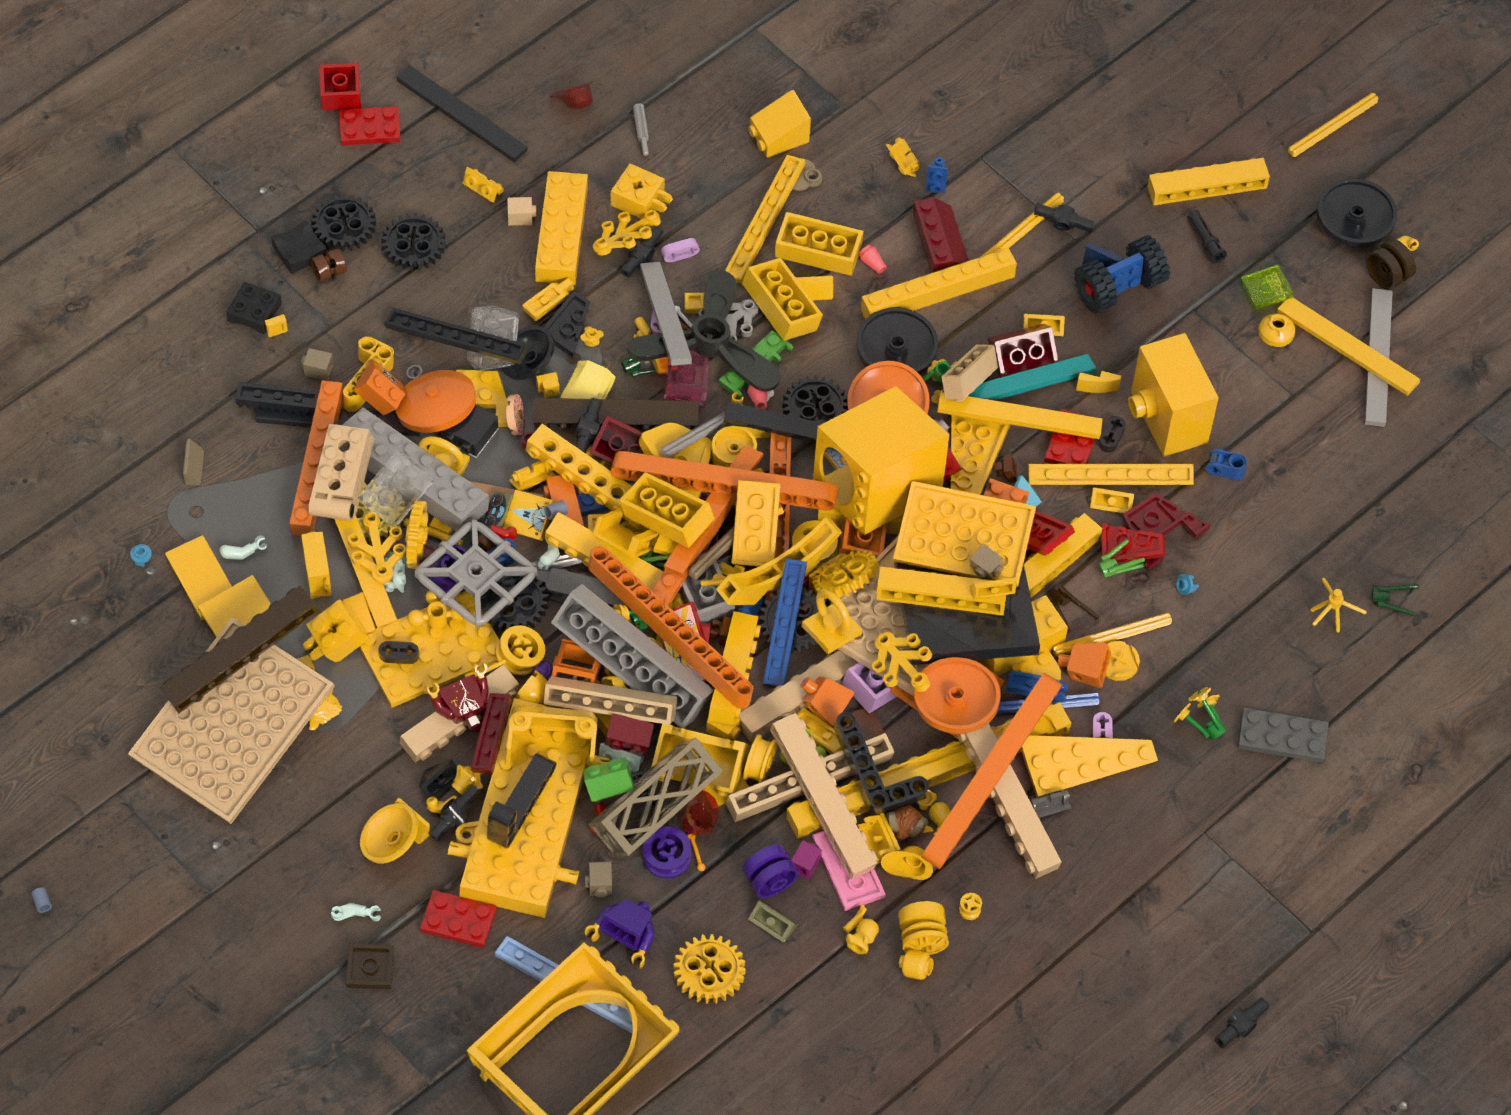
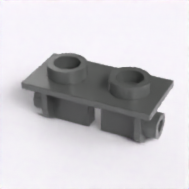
(1051, 803)

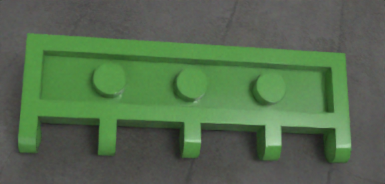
(769, 348)

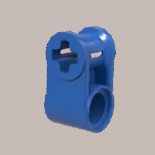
(1225, 464)

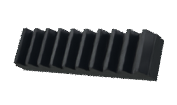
(276, 398)

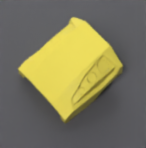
(589, 382)

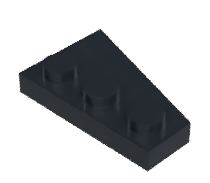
(568, 322)

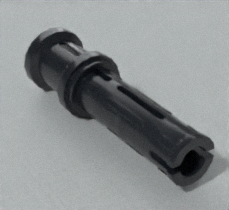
(1210, 242)

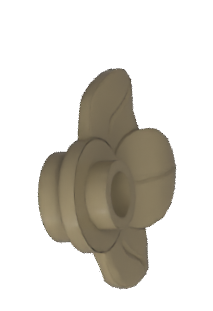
(808, 178)

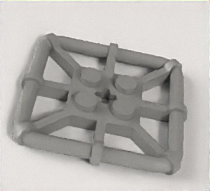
(476, 585)

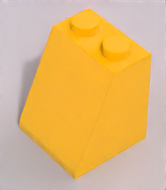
(781, 125)

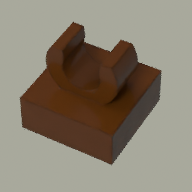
(1007, 468)
(723, 629)

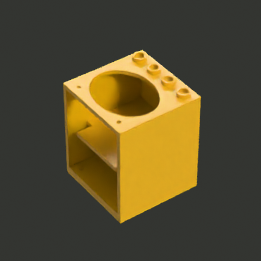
(885, 449)

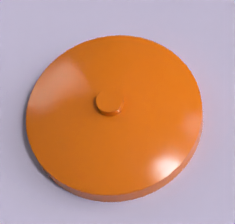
(884, 376)
(436, 401)
(960, 696)

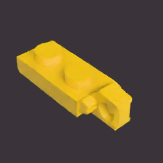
(548, 299)

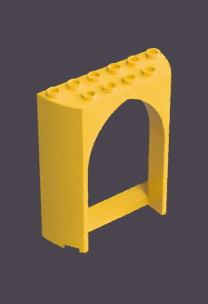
(575, 982)

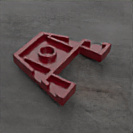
(1161, 516)

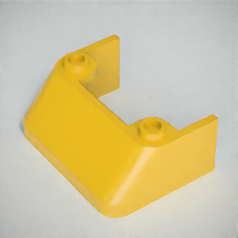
(552, 719)

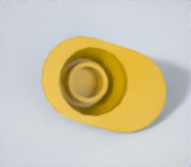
(907, 863)

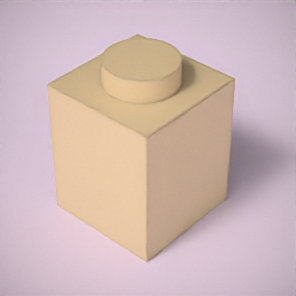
(520, 211)

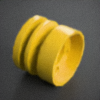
(923, 927)

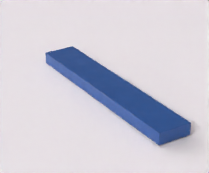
(785, 622)

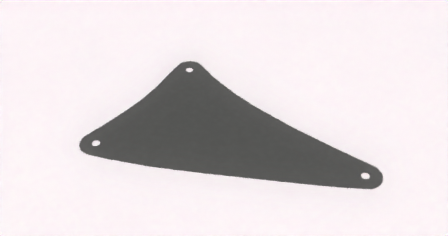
(264, 504)

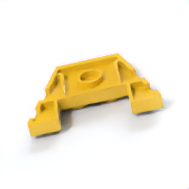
(489, 392)

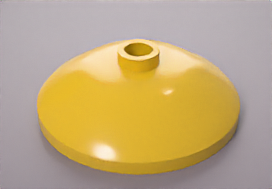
(389, 833)

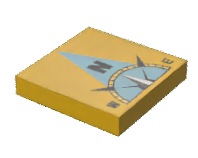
(528, 515)

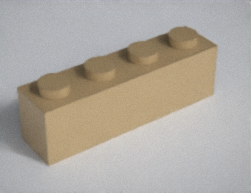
(969, 372)

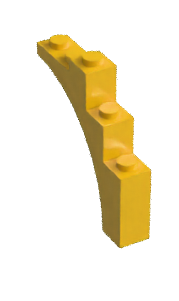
(751, 585)

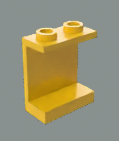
(609, 530)

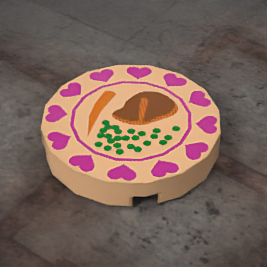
(515, 415)

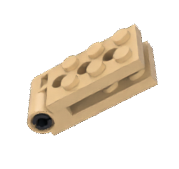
(347, 450)

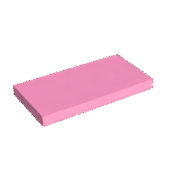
(850, 892)

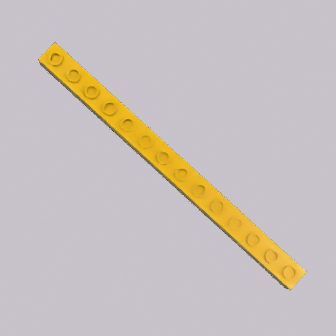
(935, 766)

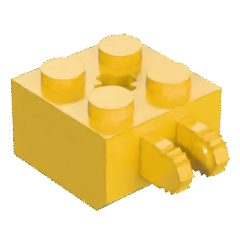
(639, 192)
(336, 633)

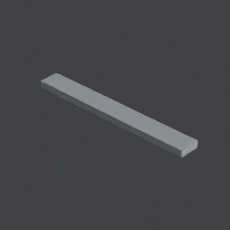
(665, 314)
(1380, 341)

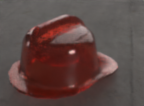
(576, 97)
(700, 814)

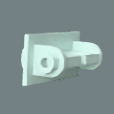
(399, 578)
(634, 760)

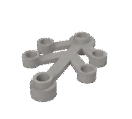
(741, 311)

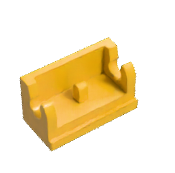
(879, 835)

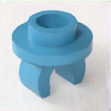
(140, 554)
(1185, 584)

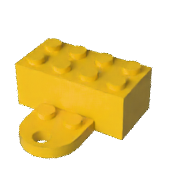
(1050, 631)

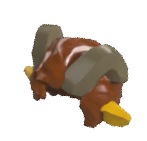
(907, 822)

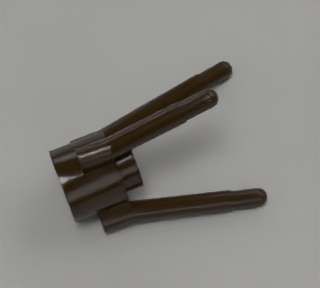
(1062, 597)

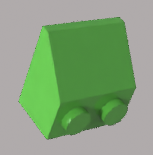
(608, 779)

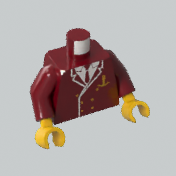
(462, 699)

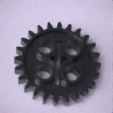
(328, 221)
(428, 238)
(833, 401)
(520, 615)
(769, 617)

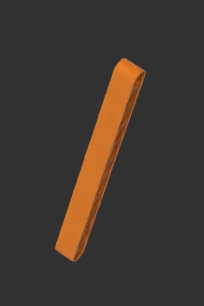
(722, 479)
(670, 627)
(991, 771)

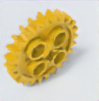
(416, 534)
(847, 573)
(694, 979)

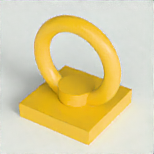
(446, 453)
(832, 624)

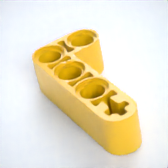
(367, 349)

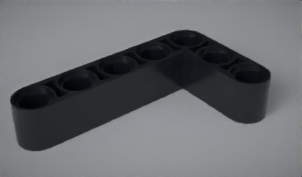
(870, 772)
(507, 819)

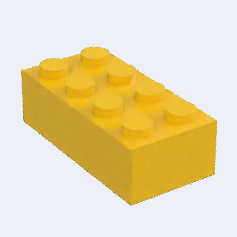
(819, 243)
(782, 299)
(667, 510)

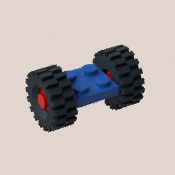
(1101, 285)

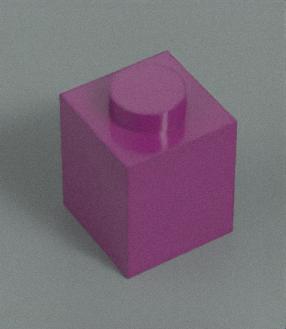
(807, 859)

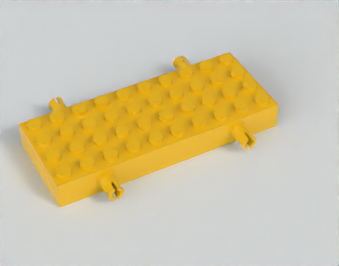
(527, 870)

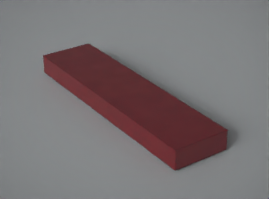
(491, 733)

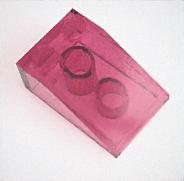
(687, 381)

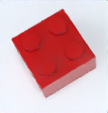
(340, 86)

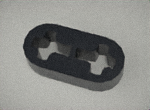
(1115, 435)
(398, 652)

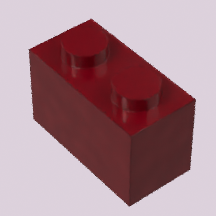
(629, 734)

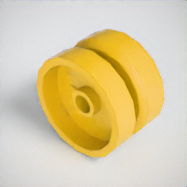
(728, 444)

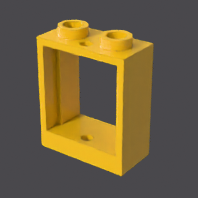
(316, 565)

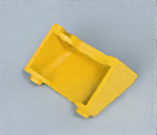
(728, 754)

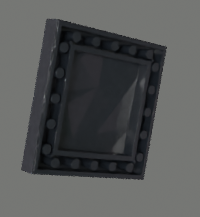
(970, 633)

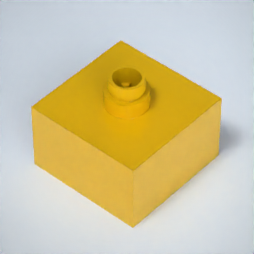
(1173, 395)

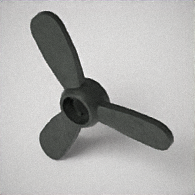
(716, 305)

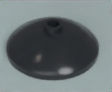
(540, 352)

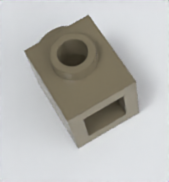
(317, 364)
(986, 563)
(599, 879)

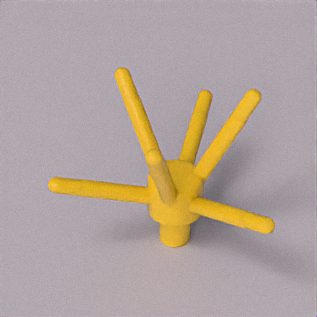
(1335, 602)

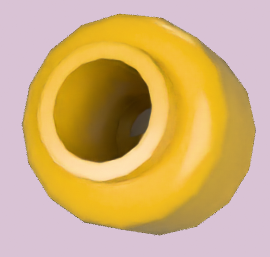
(916, 964)

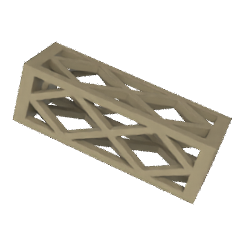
(605, 822)

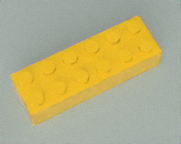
(561, 227)

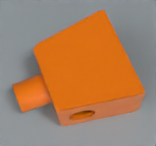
(1087, 663)
(826, 698)

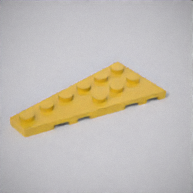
(976, 448)
(1070, 761)

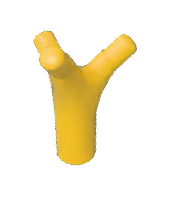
(853, 923)

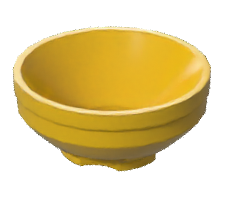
(1276, 336)

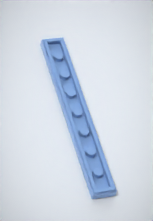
(540, 967)

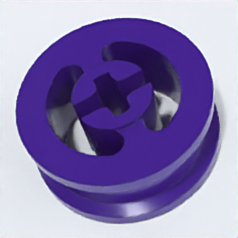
(668, 864)

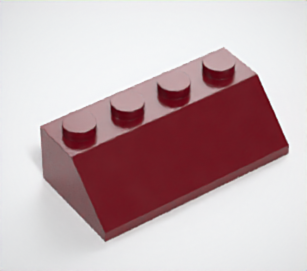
(939, 234)

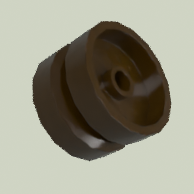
(1390, 264)

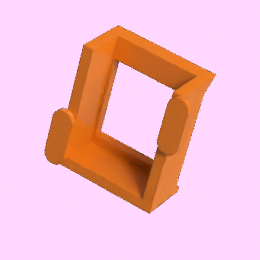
(572, 651)

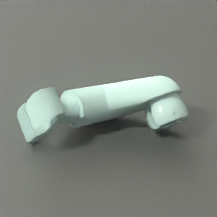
(241, 553)
(548, 557)
(345, 911)

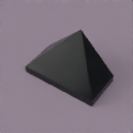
(438, 779)

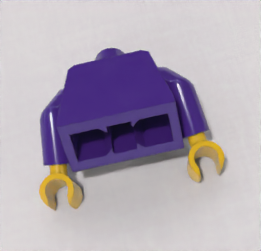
(627, 924)

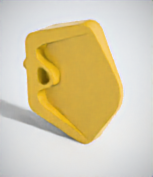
(654, 439)

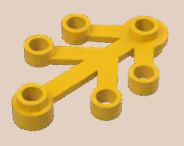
(605, 244)
(377, 551)
(901, 658)

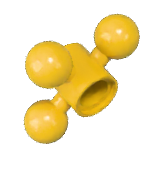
(417, 618)

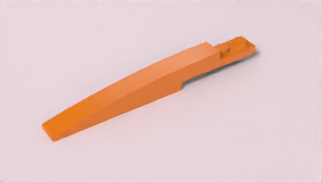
(780, 464)
(684, 558)

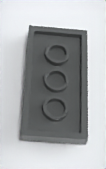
(1283, 735)

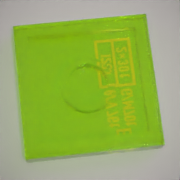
(1267, 287)

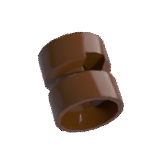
(322, 268)

